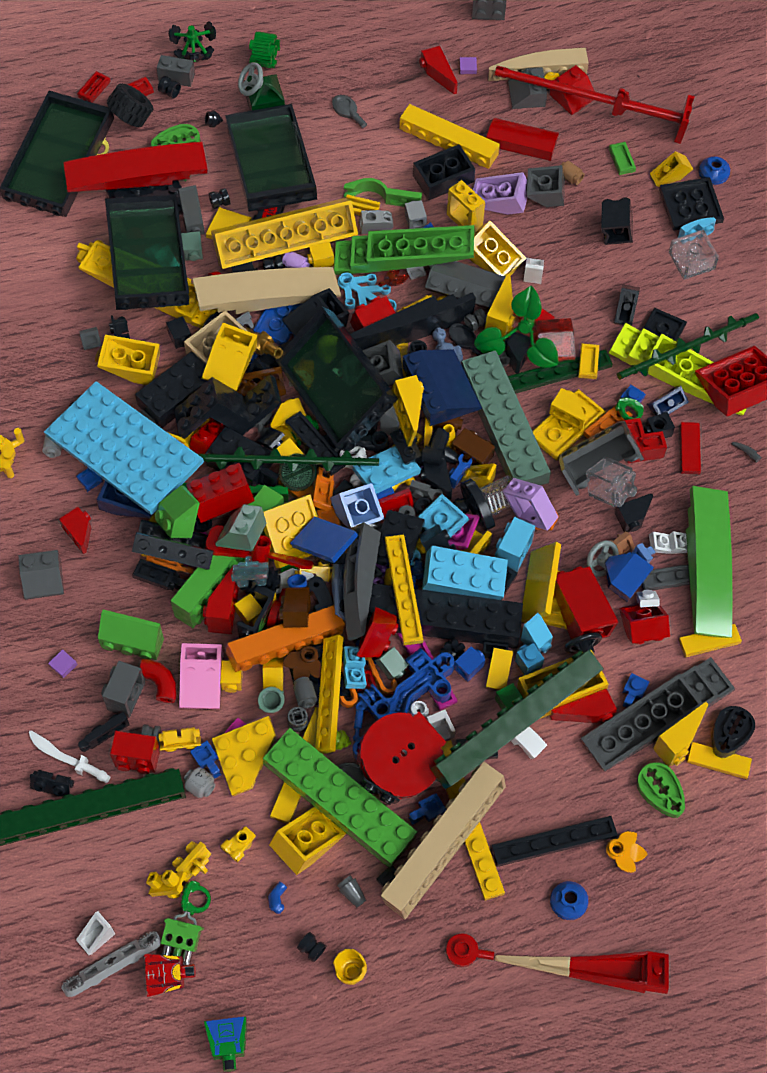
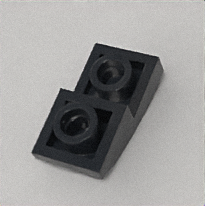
(269, 438)

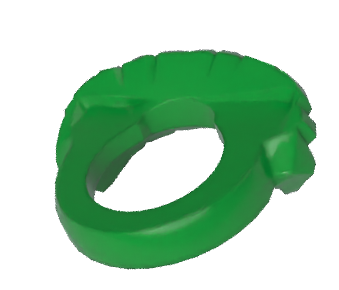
(634, 404)
(191, 887)

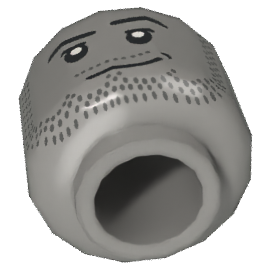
(199, 782)

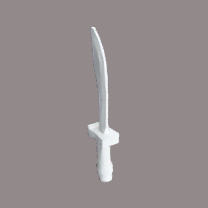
(80, 765)

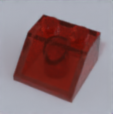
(560, 332)

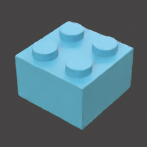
(515, 542)

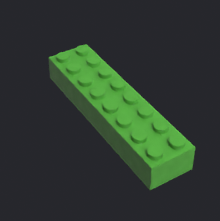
(194, 594)
(339, 798)

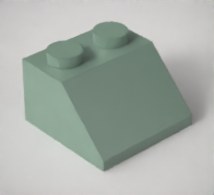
(243, 528)

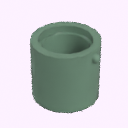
(271, 699)

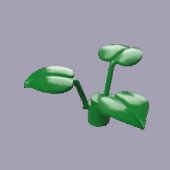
(529, 307)

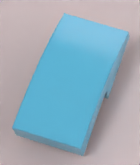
(705, 224)
(353, 668)

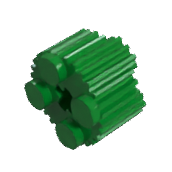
(264, 49)

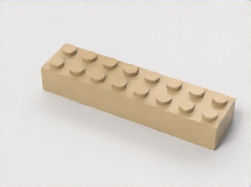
(443, 840)

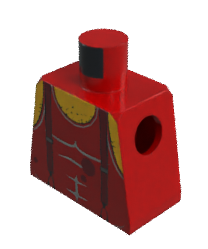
(166, 973)

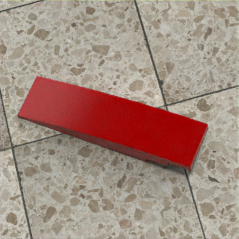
(136, 167)

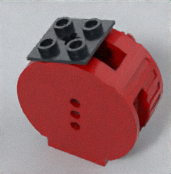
(398, 756)

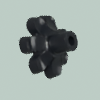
(454, 648)

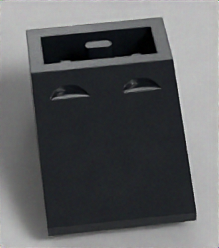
(300, 316)

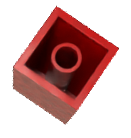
(583, 603)

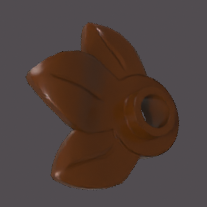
(301, 666)

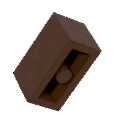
(473, 447)
(295, 607)

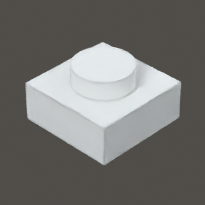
(647, 598)

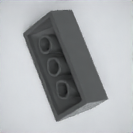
(464, 279)

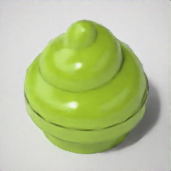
(342, 740)

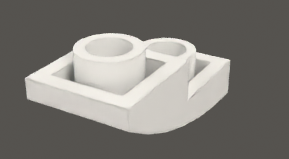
(669, 543)
(529, 742)

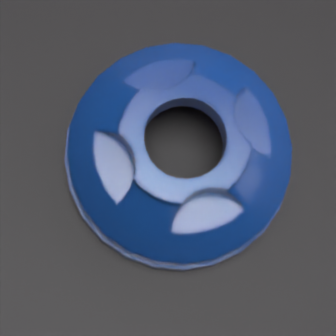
(717, 175)
(567, 910)

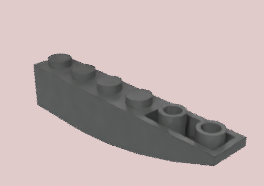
(359, 578)

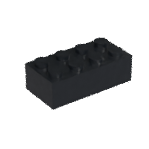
(171, 389)

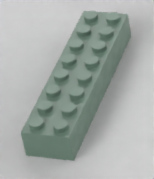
(505, 420)

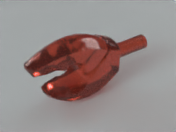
(393, 278)

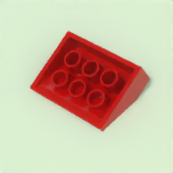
(736, 380)

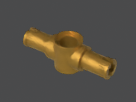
(266, 344)

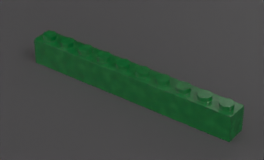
(516, 719)
(91, 806)

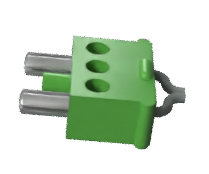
(186, 931)

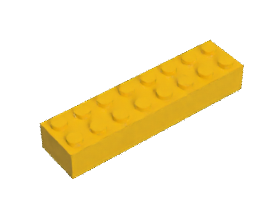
(284, 232)

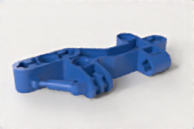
(424, 679)

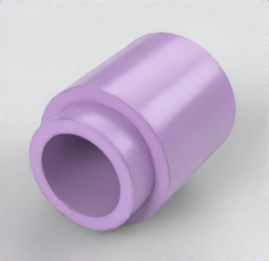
(294, 260)

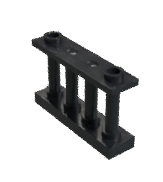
(155, 542)

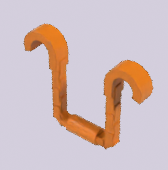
(348, 704)

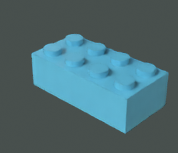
(464, 573)

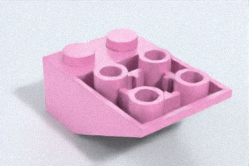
(200, 676)

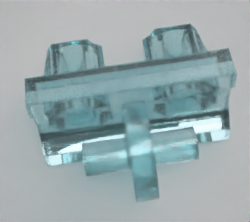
(250, 571)

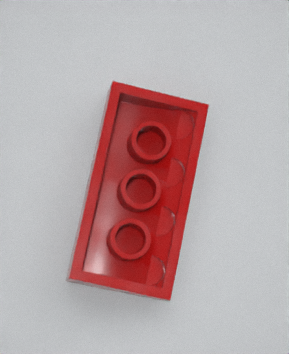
(523, 139)

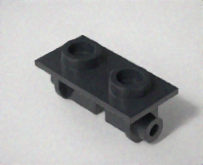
(119, 326)
(43, 782)

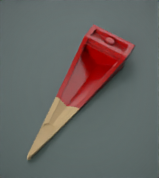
(627, 971)

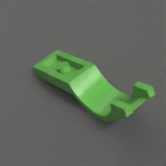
(391, 196)

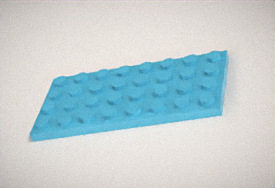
(123, 447)

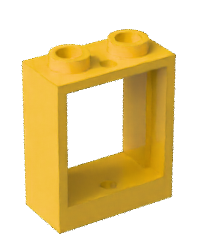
(465, 208)

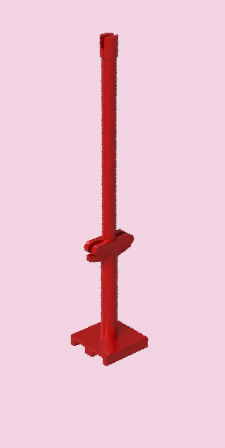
(621, 102)

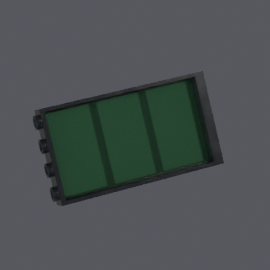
(59, 133)
(271, 157)
(146, 252)
(336, 379)

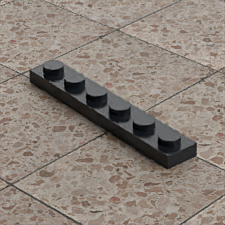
(554, 841)

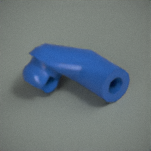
(274, 898)

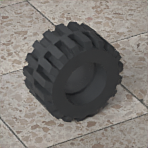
(130, 105)

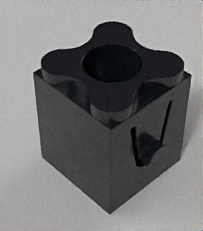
(617, 215)

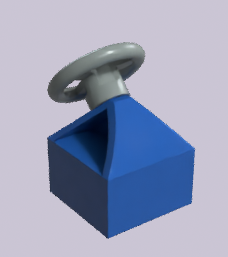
(623, 571)

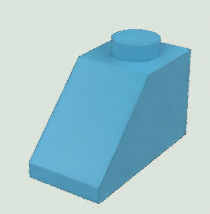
(537, 632)

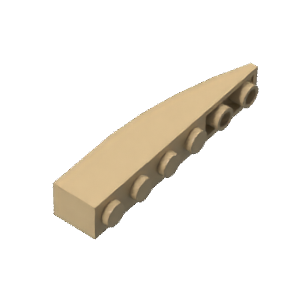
(552, 61)

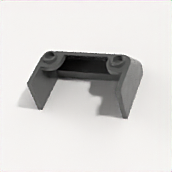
(613, 442)

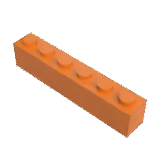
(280, 641)

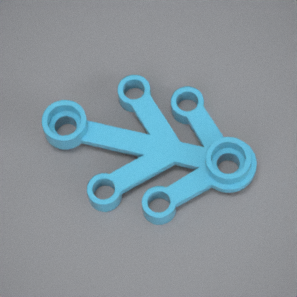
(363, 292)

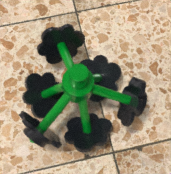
(192, 40)

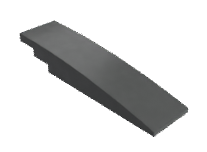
(656, 713)

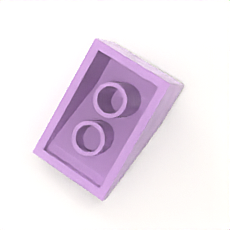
(503, 193)

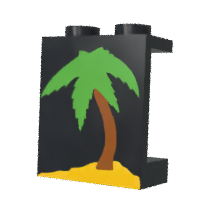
(265, 598)

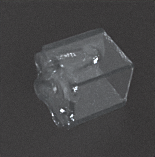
(611, 482)

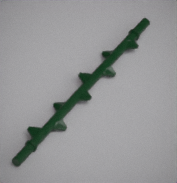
(681, 346)
(291, 461)

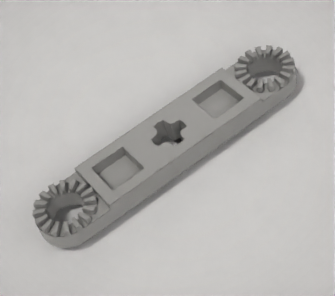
(110, 964)

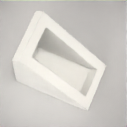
(533, 270)
(95, 933)

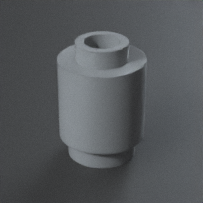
(50, 448)

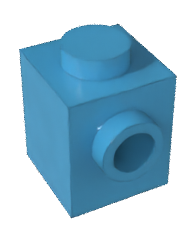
(529, 659)

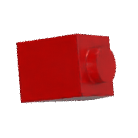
(77, 527)

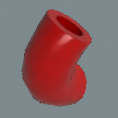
(162, 678)

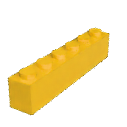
(447, 134)

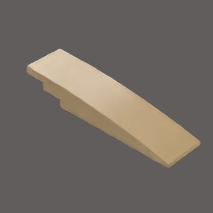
(262, 288)

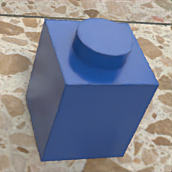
(469, 663)

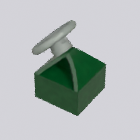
(259, 90)

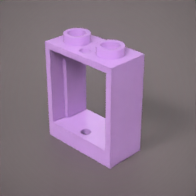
(520, 493)

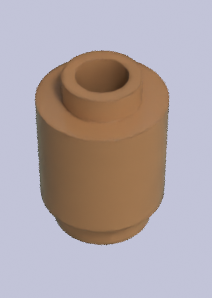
(572, 173)

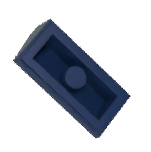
(668, 401)

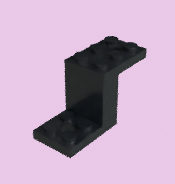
(227, 406)

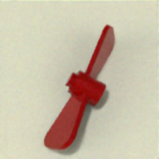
(260, 552)

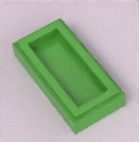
(622, 158)

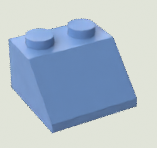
(357, 506)

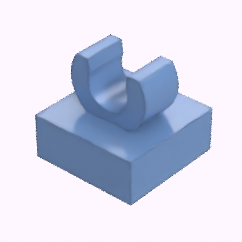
(644, 552)

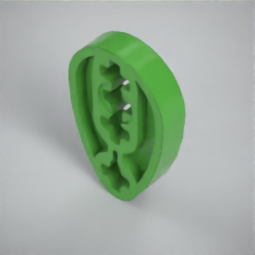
(177, 133)
(651, 792)

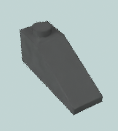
(191, 209)

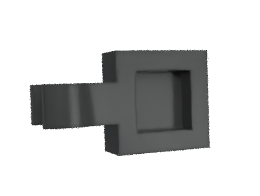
(421, 489)

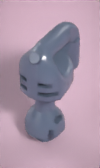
(439, 336)

